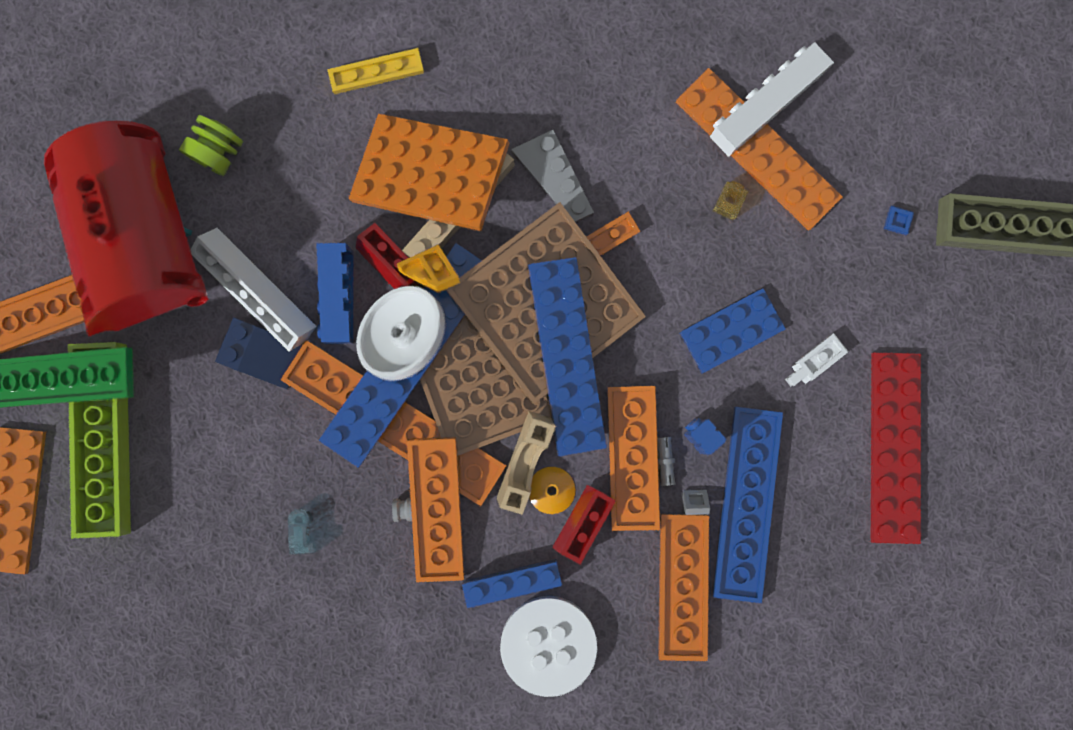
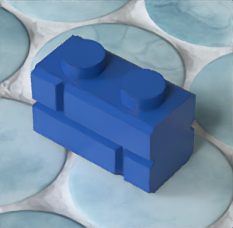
(704, 436)

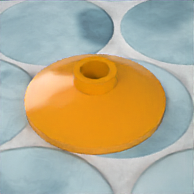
(561, 481)

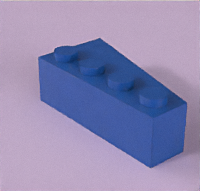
(335, 293)

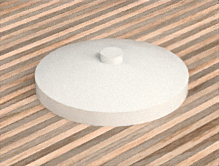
(400, 333)

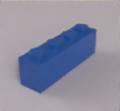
(511, 583)

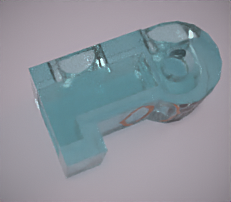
(299, 532)

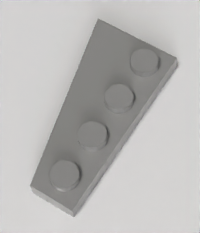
(552, 170)

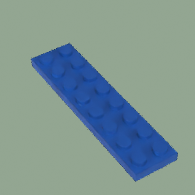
(567, 356)
(747, 505)

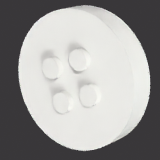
(548, 646)

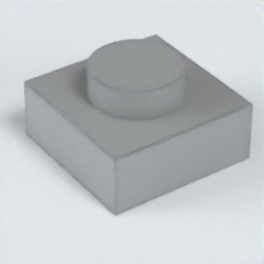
(696, 502)

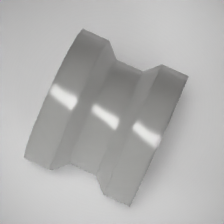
(401, 510)

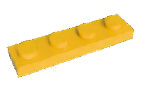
(375, 71)

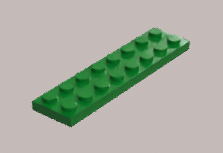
(67, 377)

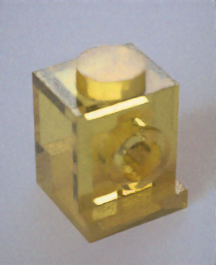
(725, 208)

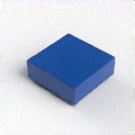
(898, 220)

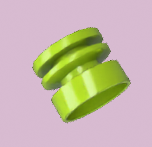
(211, 145)

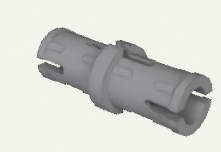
(665, 462)

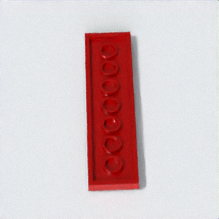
(896, 448)

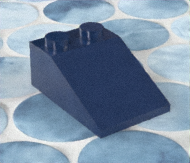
(255, 353)

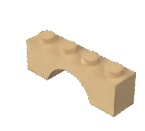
(531, 443)

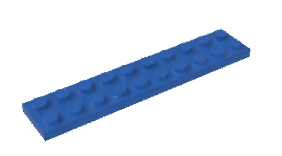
(378, 400)

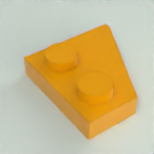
(430, 269)

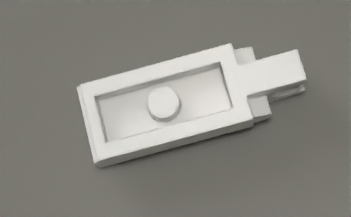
(817, 360)

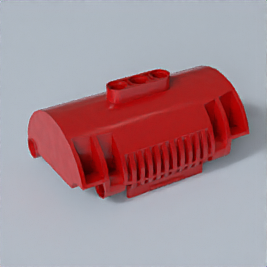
(117, 182)

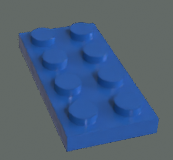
(732, 330)

